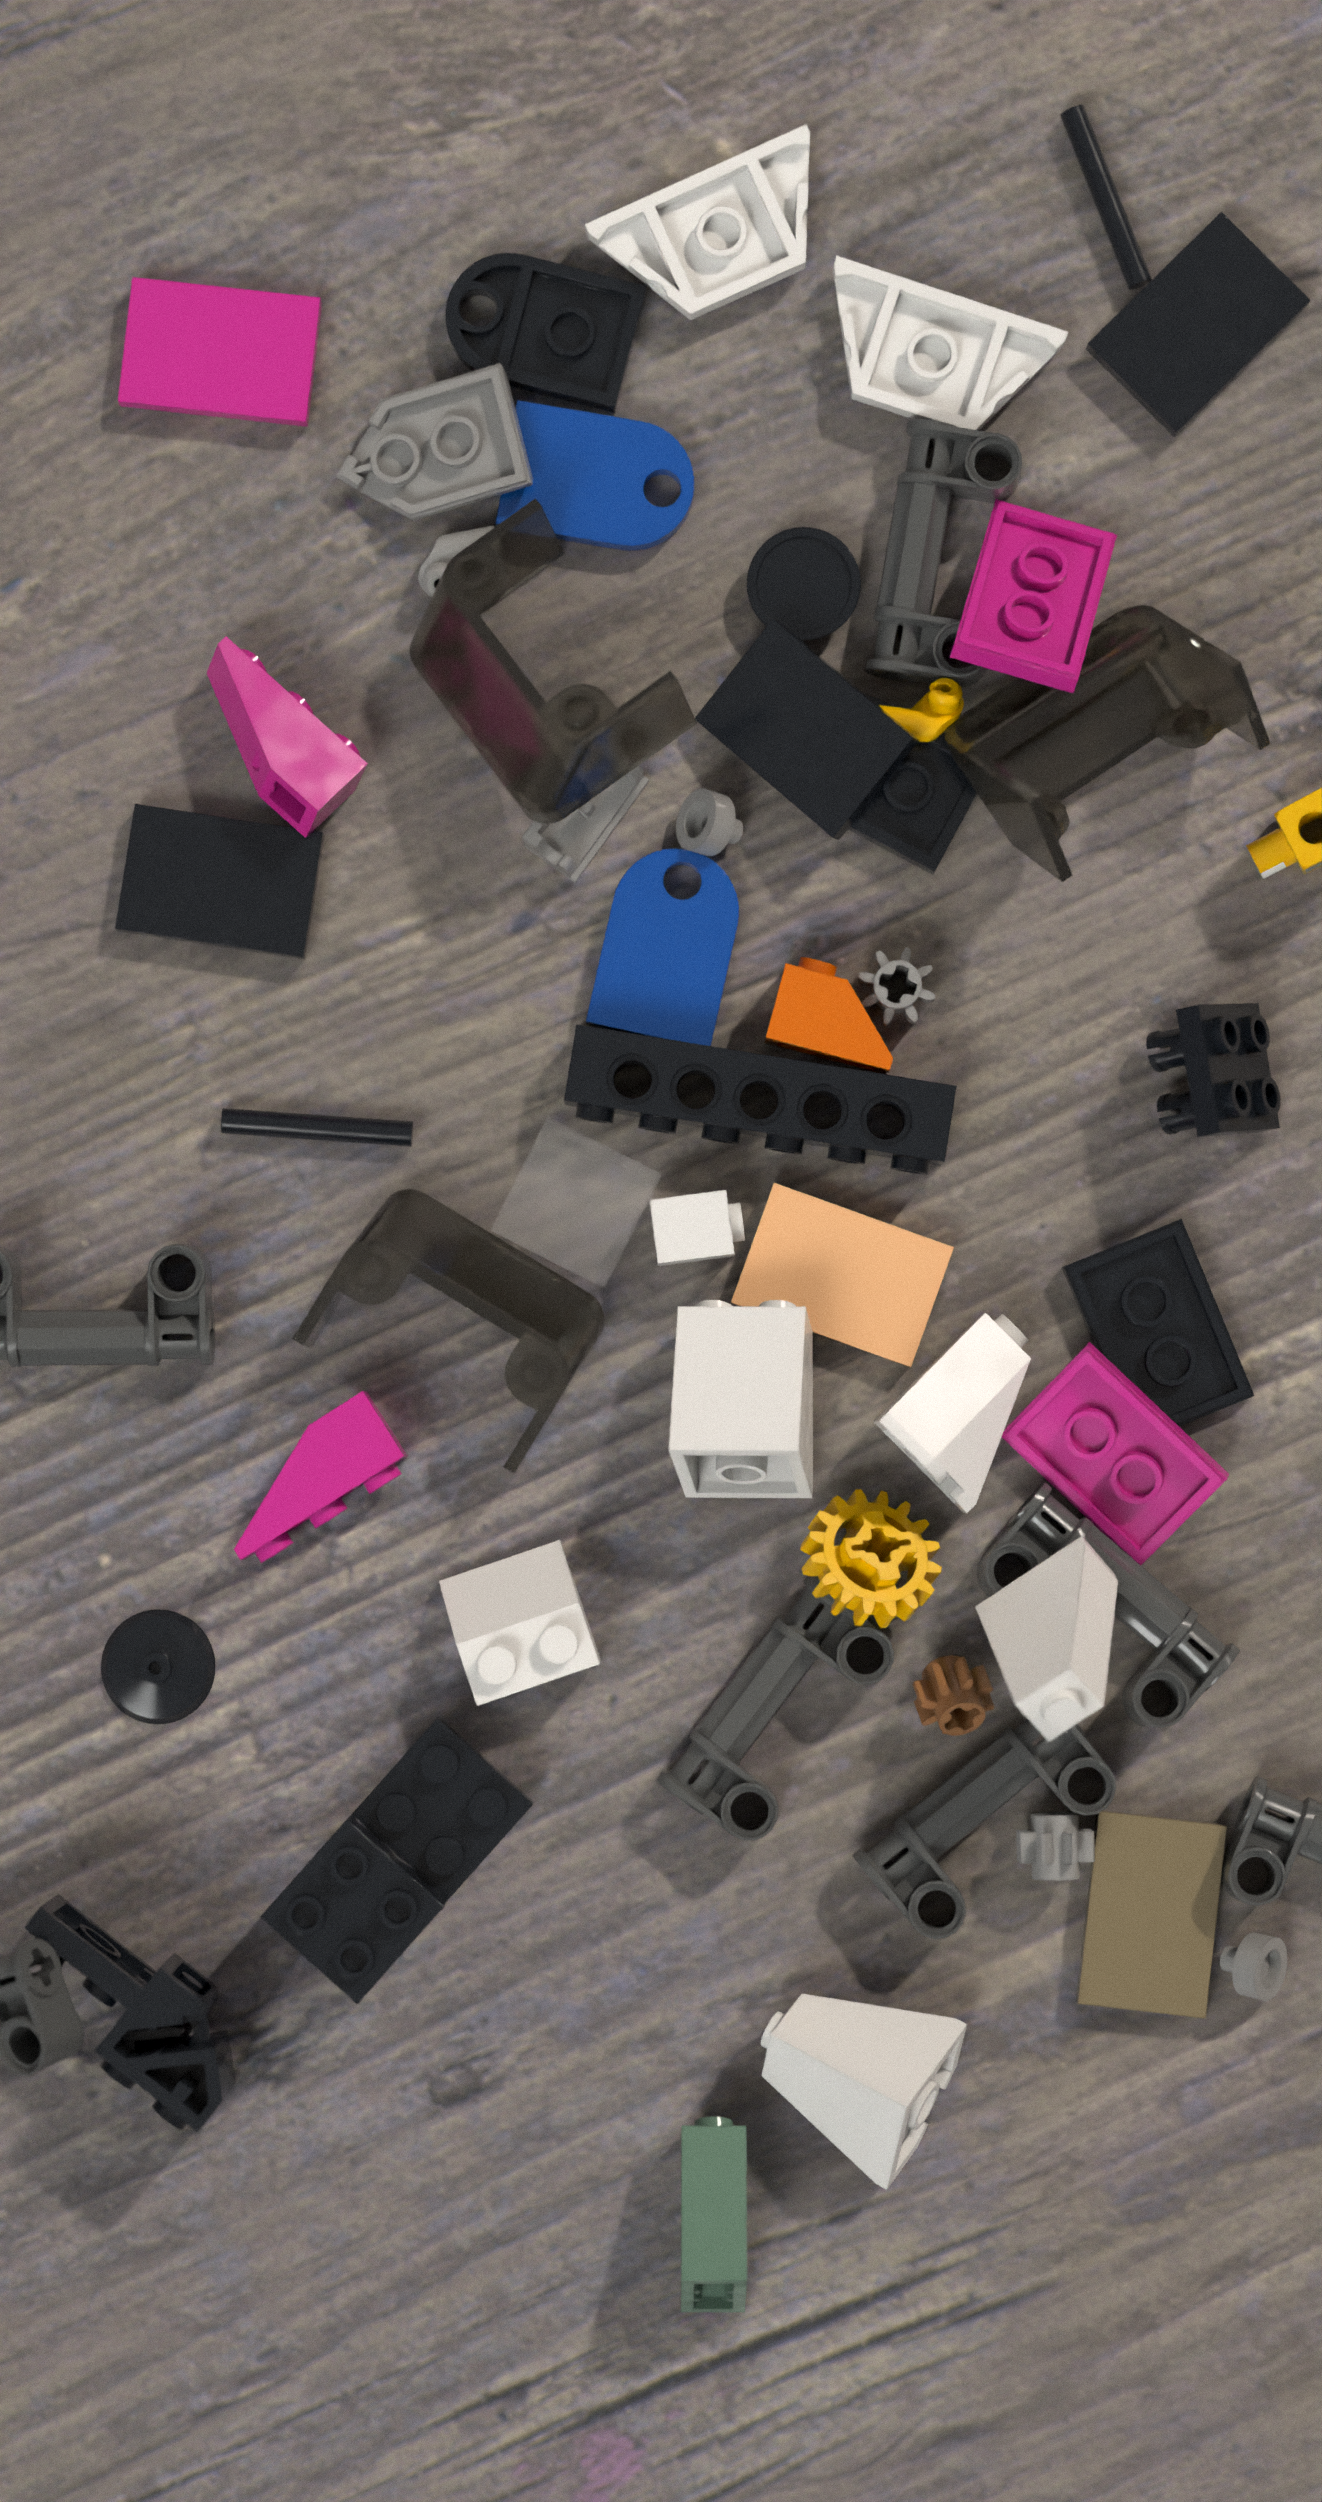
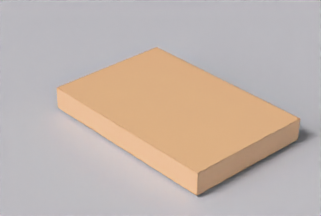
(852, 1273)

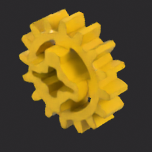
(870, 1558)

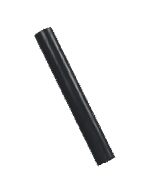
(1106, 197)
(317, 1127)

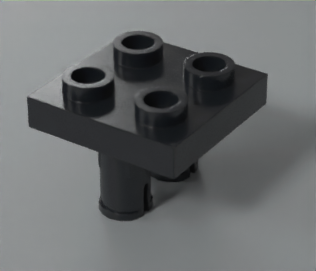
(1225, 1071)

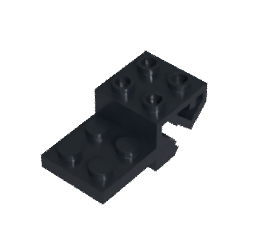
(397, 1860)
(181, 2072)

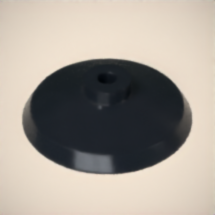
(804, 582)
(158, 1666)

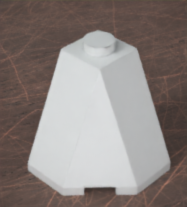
(960, 1408)
(1055, 1636)
(862, 2074)

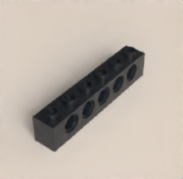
(923, 1105)

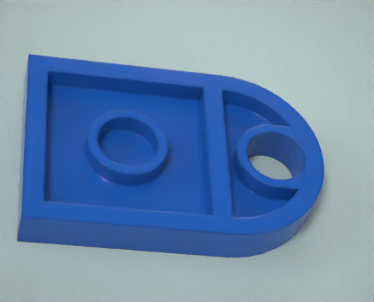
(594, 475)
(666, 955)

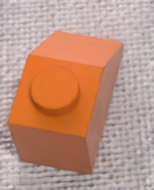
(825, 1018)

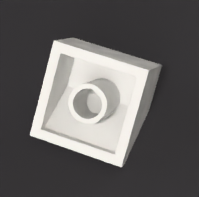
(519, 1622)

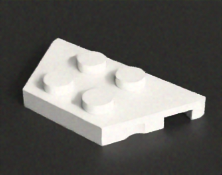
(718, 228)
(934, 350)

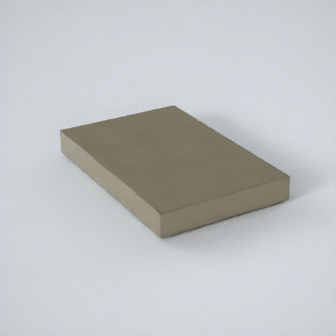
(1151, 1914)

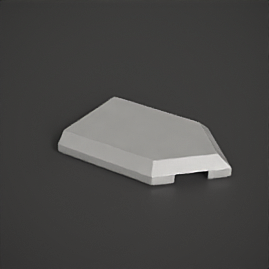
(442, 446)

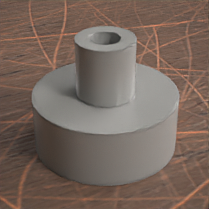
(707, 823)
(1256, 1965)

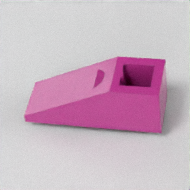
(286, 749)
(330, 1461)

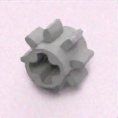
(912, 980)
(1055, 1846)

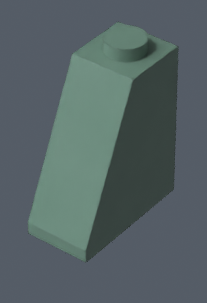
(713, 2216)

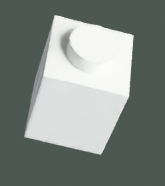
(695, 1227)

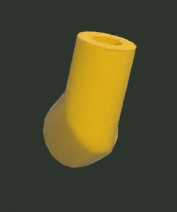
(932, 712)

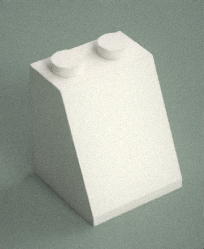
(743, 1401)

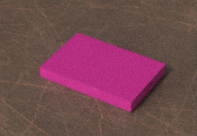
(219, 351)
(1034, 596)
(1114, 1454)

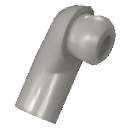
(442, 552)

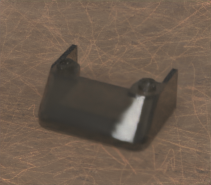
(1136, 683)
(541, 751)
(485, 1274)

